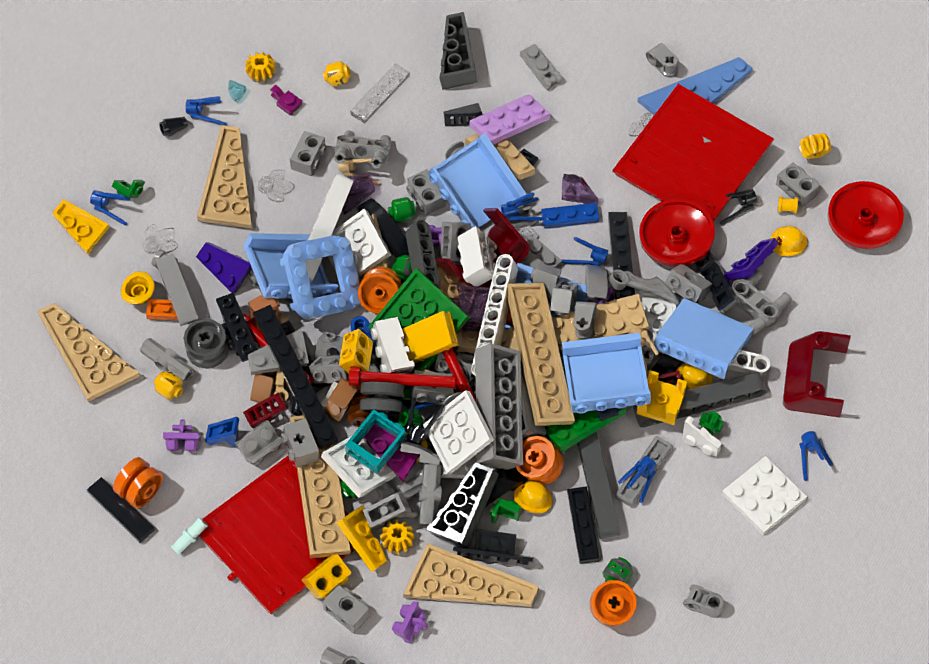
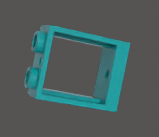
(363, 456)

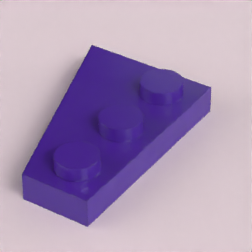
(754, 259)
(226, 267)

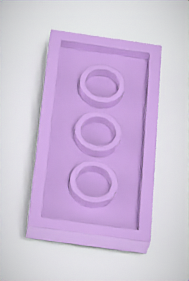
(510, 119)

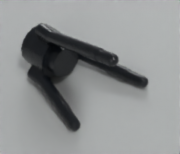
(745, 198)
(418, 433)

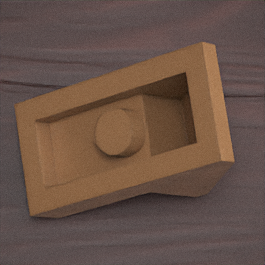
(263, 386)
(340, 399)

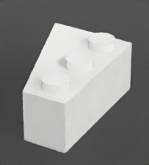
(477, 256)
(391, 346)

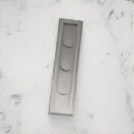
(658, 452)

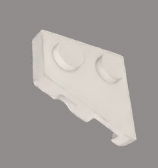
(700, 438)

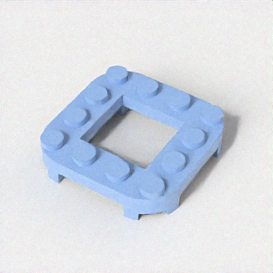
(299, 283)

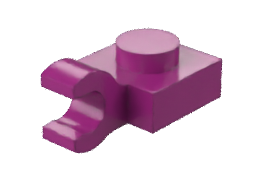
(287, 102)

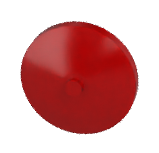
(865, 215)
(677, 232)

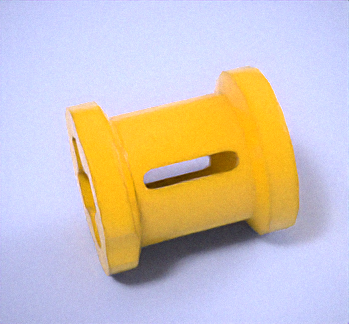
(787, 204)

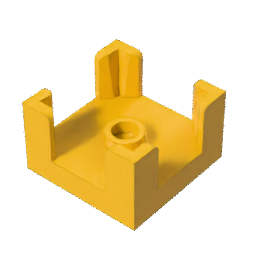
(665, 399)

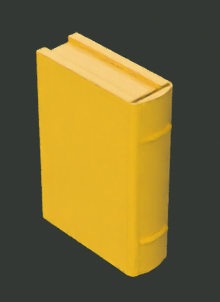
(430, 336)

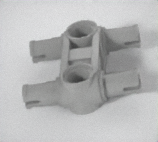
(348, 148)
(756, 303)

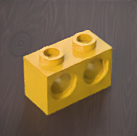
(356, 351)
(324, 572)

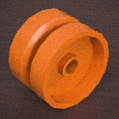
(369, 288)
(541, 460)
(137, 482)
(624, 599)

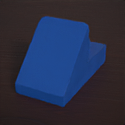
(223, 431)

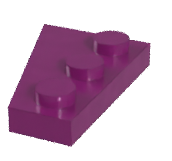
(400, 462)

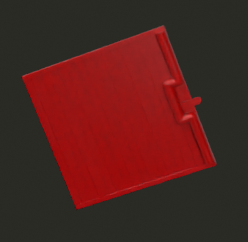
(677, 164)
(265, 536)

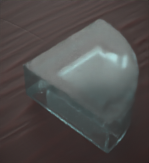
(236, 90)

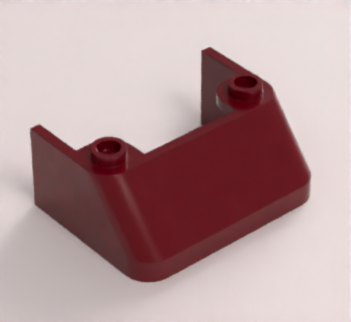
(502, 234)
(800, 392)

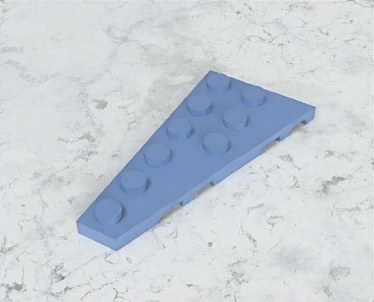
(708, 84)

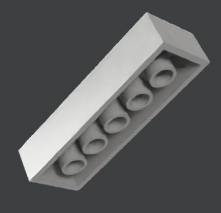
(500, 404)

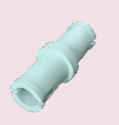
(189, 535)

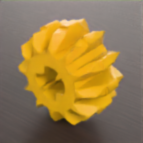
(260, 66)
(815, 146)
(397, 543)

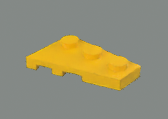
(80, 225)
(360, 536)

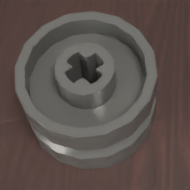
(205, 343)
(382, 394)

